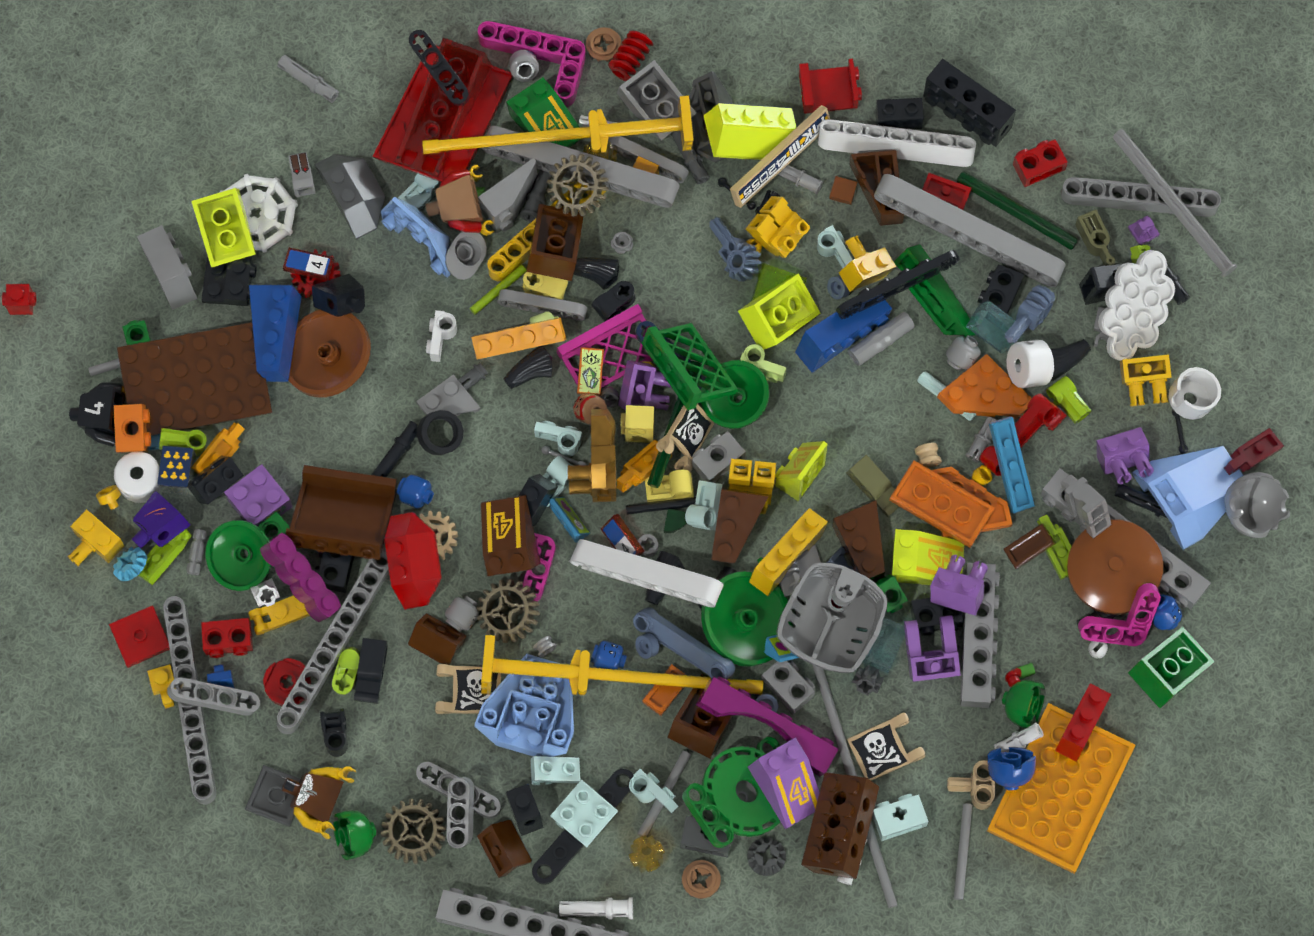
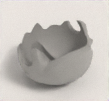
(1256, 504)

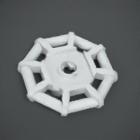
(269, 209)

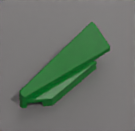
(936, 296)

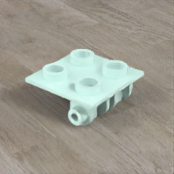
(583, 813)

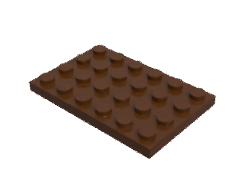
(195, 379)

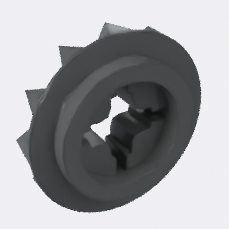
(756, 861)

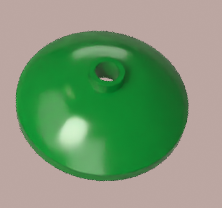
(751, 386)
(226, 555)

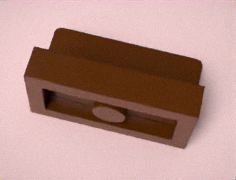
(436, 639)
(504, 847)

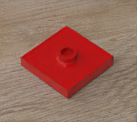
(140, 636)

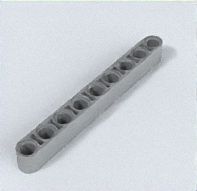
(622, 178)
(969, 230)
(329, 650)
(189, 711)

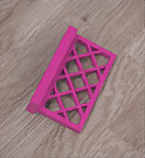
(597, 335)

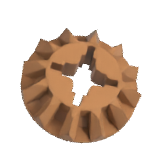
(594, 40)
(690, 876)

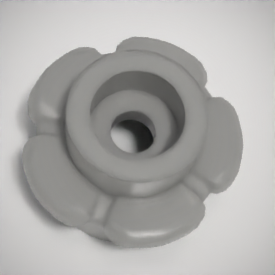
(619, 237)

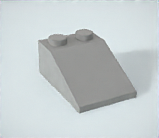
(651, 96)
(507, 197)

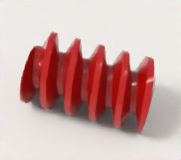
(628, 53)

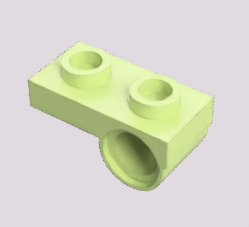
(772, 371)

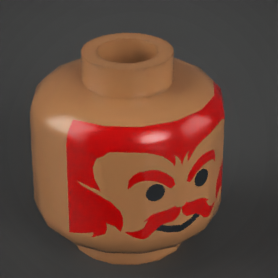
(584, 404)

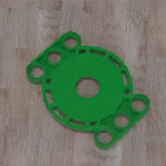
(721, 799)

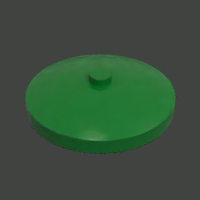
(742, 620)

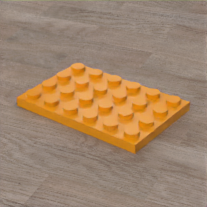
(1064, 798)

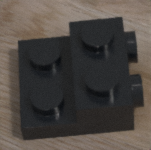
(229, 282)

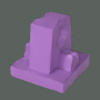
(1143, 230)

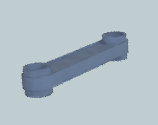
(683, 644)

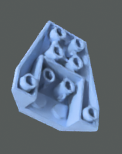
(400, 214)
(1190, 491)
(529, 714)

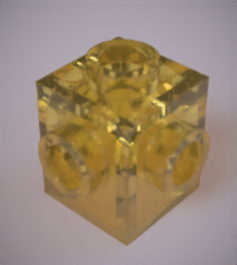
(646, 862)

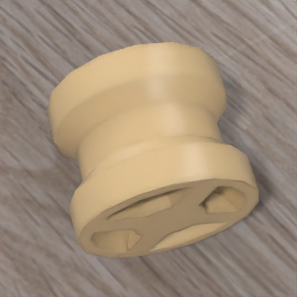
(928, 455)

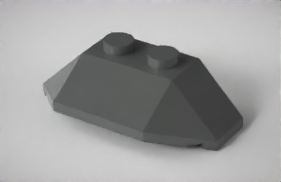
(705, 95)
(354, 191)

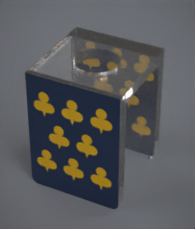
(176, 470)

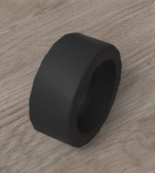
(456, 427)

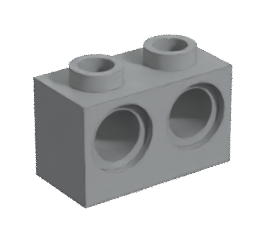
(783, 688)

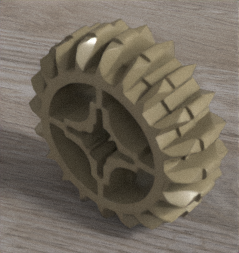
(597, 188)
(489, 614)
(405, 838)

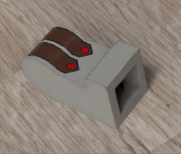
(301, 174)

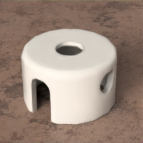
(1035, 365)
(1199, 383)
(137, 489)

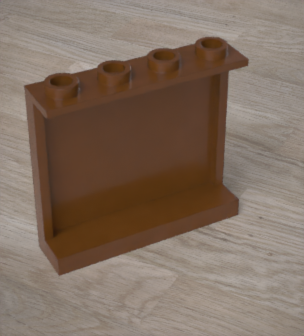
(342, 512)

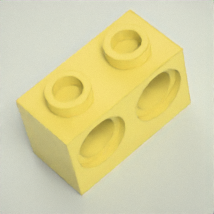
(638, 424)

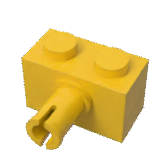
(866, 266)
(95, 538)

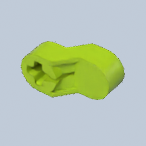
(342, 681)

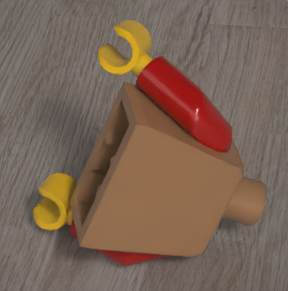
(459, 202)

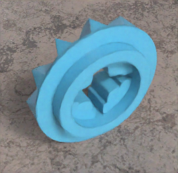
(126, 571)

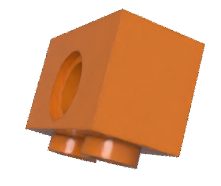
(122, 418)

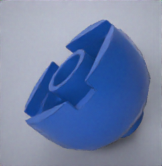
(1012, 767)

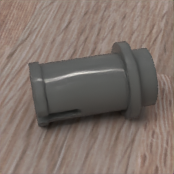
(473, 376)

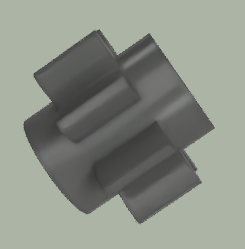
(868, 680)

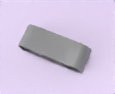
(455, 823)

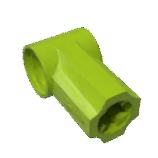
(1066, 396)
(182, 438)

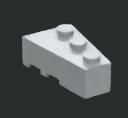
(167, 266)

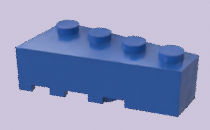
(274, 328)
(835, 334)

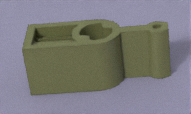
(1092, 229)
(873, 484)

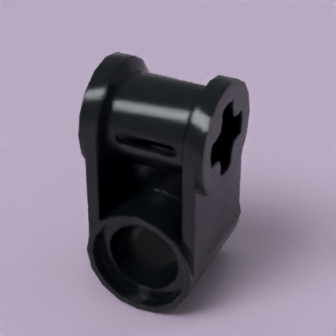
(612, 302)
(334, 728)

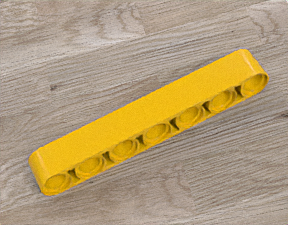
(519, 243)

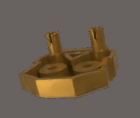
(602, 468)

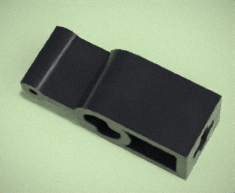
(370, 670)

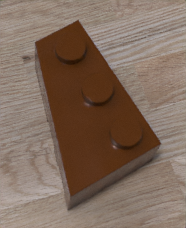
(868, 171)
(735, 520)
(861, 539)

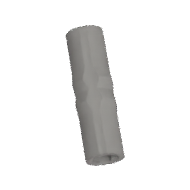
(881, 338)

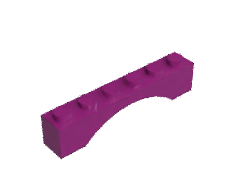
(724, 700)

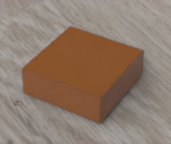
(843, 190)

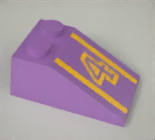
(787, 782)

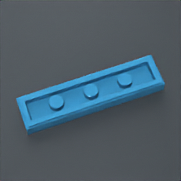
(1011, 464)

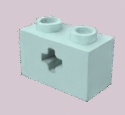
(912, 820)

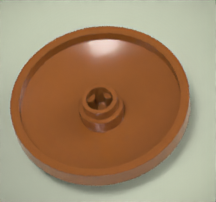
(328, 353)
(1113, 566)

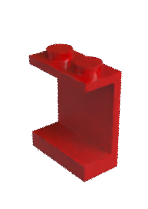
(829, 87)

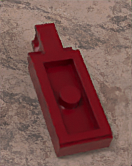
(1254, 452)

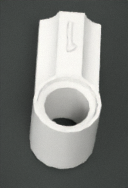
(265, 593)

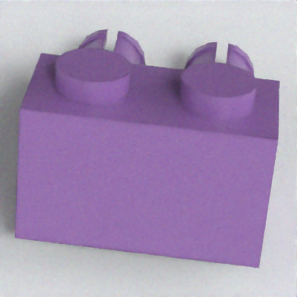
(638, 386)
(1124, 451)
(959, 590)

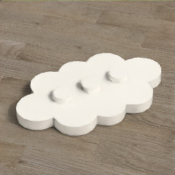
(1136, 305)

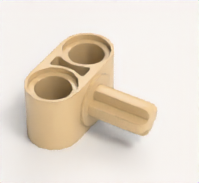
(974, 785)

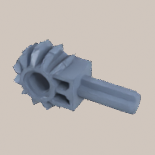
(740, 256)
(1031, 312)

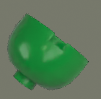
(1024, 702)
(354, 833)

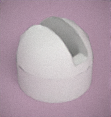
(1101, 652)

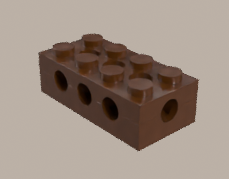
(840, 825)

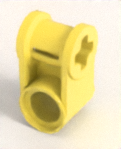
(544, 285)

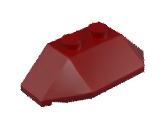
(412, 560)

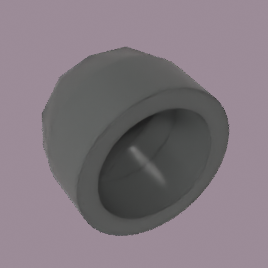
(613, 398)

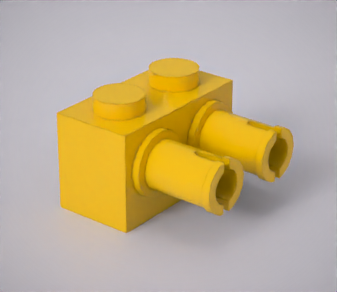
(1146, 369)

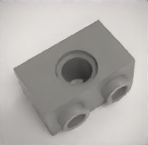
(714, 470)

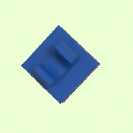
(221, 677)

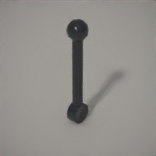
(722, 182)
(1182, 448)

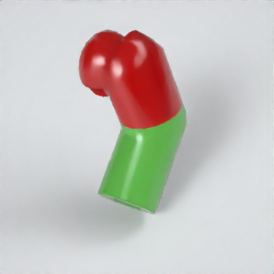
(1019, 673)

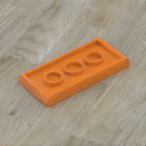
(942, 504)

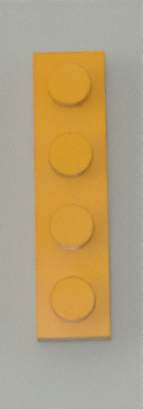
(518, 338)

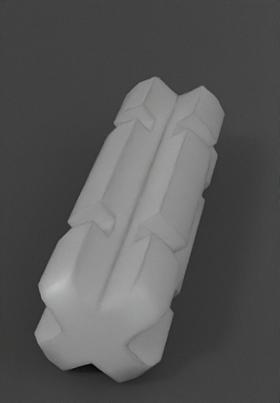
(196, 552)

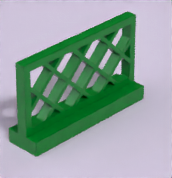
(675, 369)

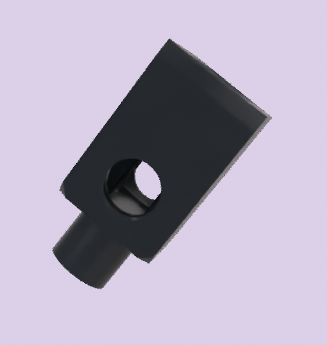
(1097, 282)
(339, 296)
(524, 809)

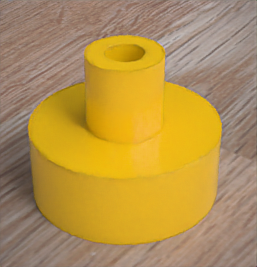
(109, 496)

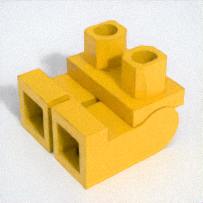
(778, 227)
(761, 482)

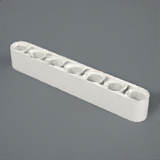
(908, 143)
(646, 573)

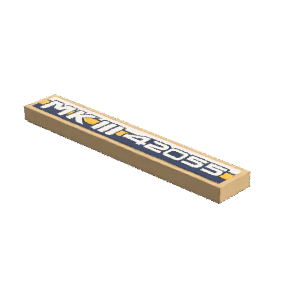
(778, 158)

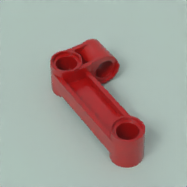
(1039, 413)

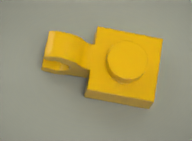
(159, 681)

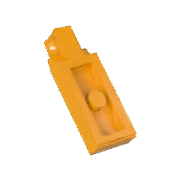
(223, 444)
(638, 467)

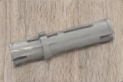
(315, 83)

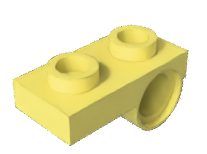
(673, 486)

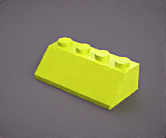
(747, 130)

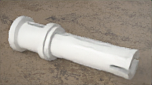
(608, 908)

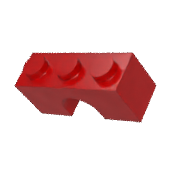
(1083, 722)

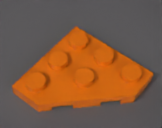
(985, 391)
(1001, 515)

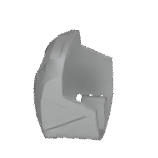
(826, 632)

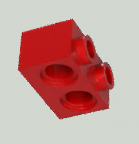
(1043, 167)
(227, 630)

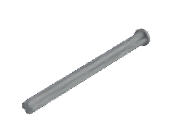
(1174, 203)

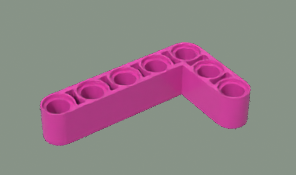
(544, 42)

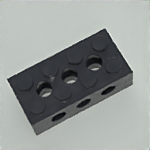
(974, 100)

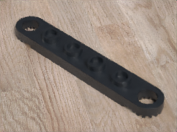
(890, 287)
(566, 845)

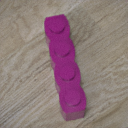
(304, 583)

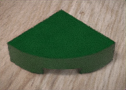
(674, 521)

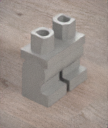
(1086, 504)

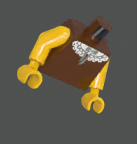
(316, 796)

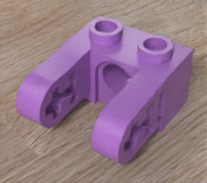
(933, 663)

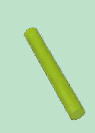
(493, 293)

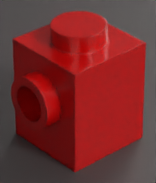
(19, 299)

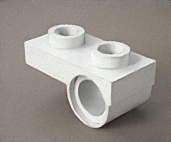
(434, 346)

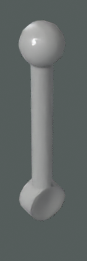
(546, 450)

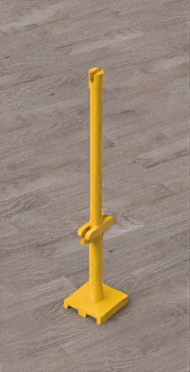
(598, 132)
(579, 672)

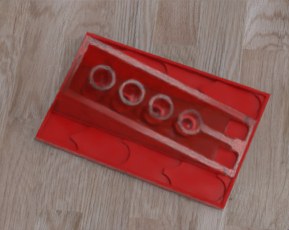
(430, 115)

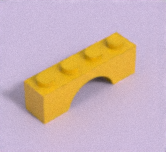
(781, 557)

